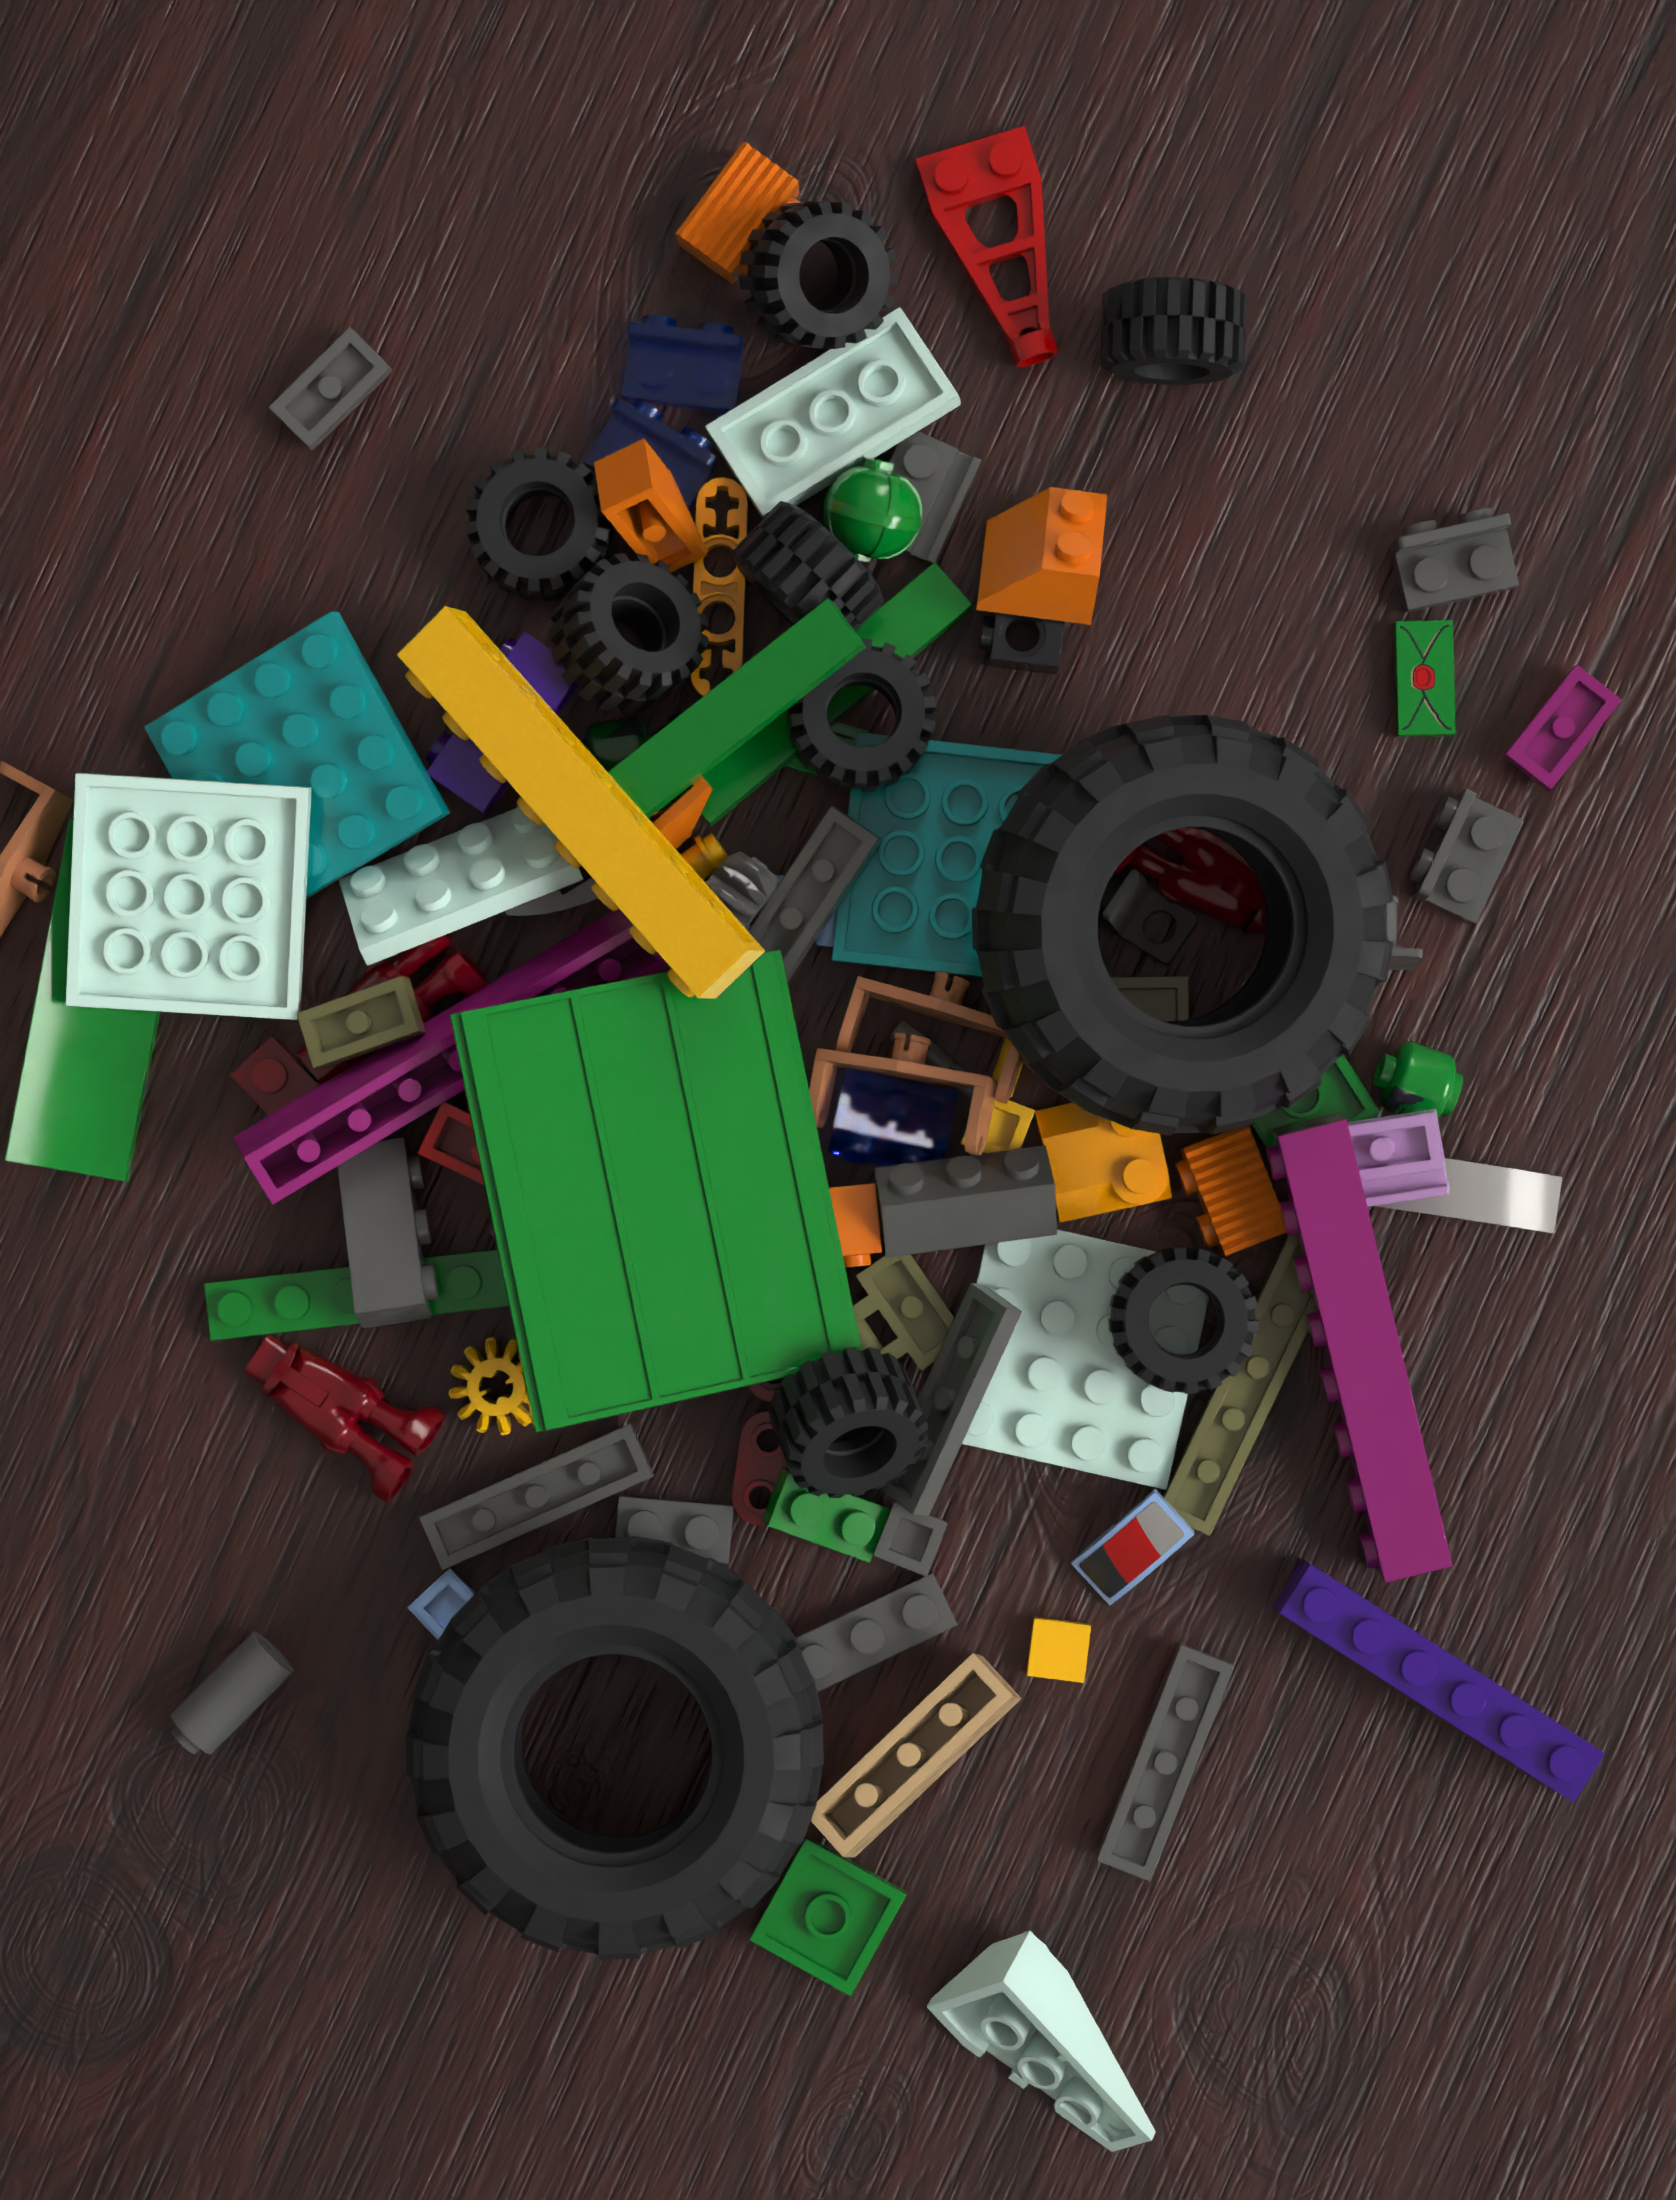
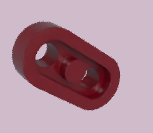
(755, 1468)

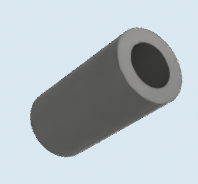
(230, 1694)

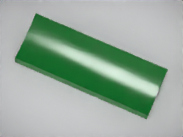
(80, 1068)

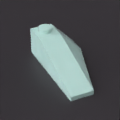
(1034, 2020)

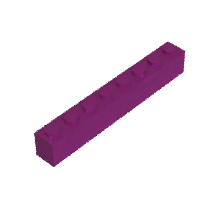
(423, 1070)
(1361, 1347)

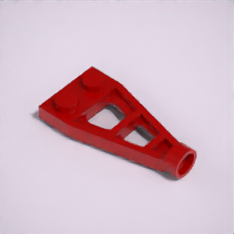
(979, 174)

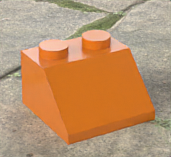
(1045, 557)

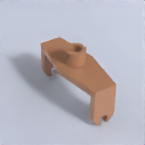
(30, 846)
(940, 1005)
(906, 1063)

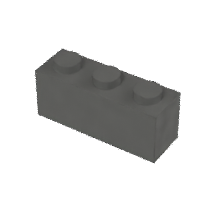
(966, 1201)
(387, 1235)

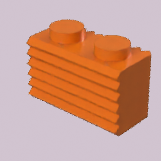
(732, 208)
(1232, 1191)

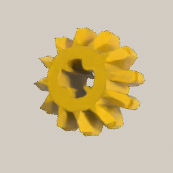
(478, 1395)

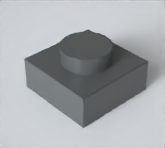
(910, 1539)

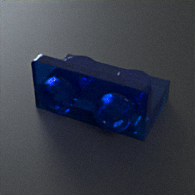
(683, 365)
(683, 453)
(890, 1120)

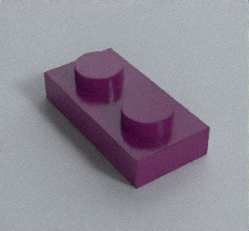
(1562, 728)

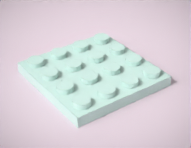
(188, 896)
(1060, 1382)

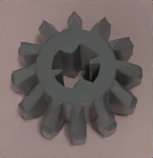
(743, 886)

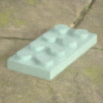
(833, 414)
(453, 883)

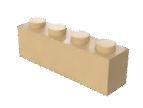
(913, 1755)

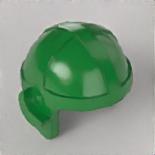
(873, 510)

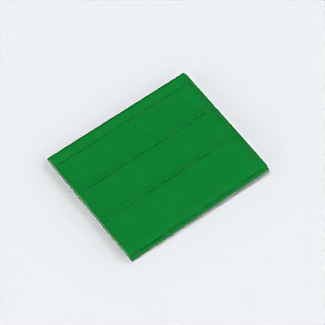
(654, 1191)

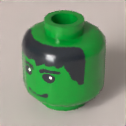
(1418, 1080)

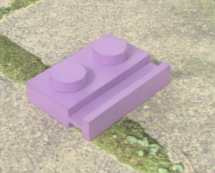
(1400, 1157)

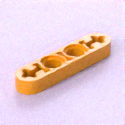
(723, 590)

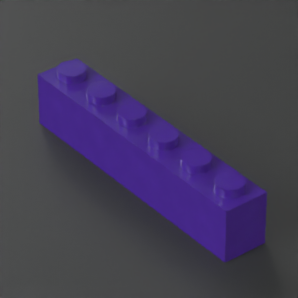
(1438, 1680)

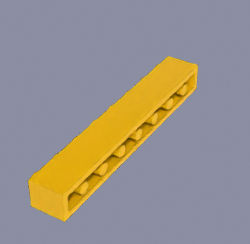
(580, 804)

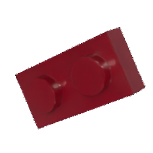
(273, 1076)

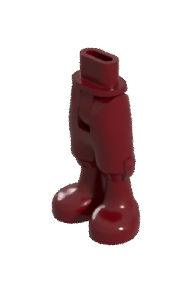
(1206, 878)
(453, 975)
(332, 1400)

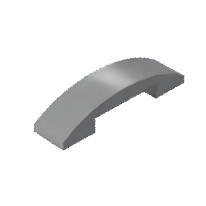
(1493, 1197)

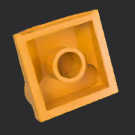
(1100, 1163)

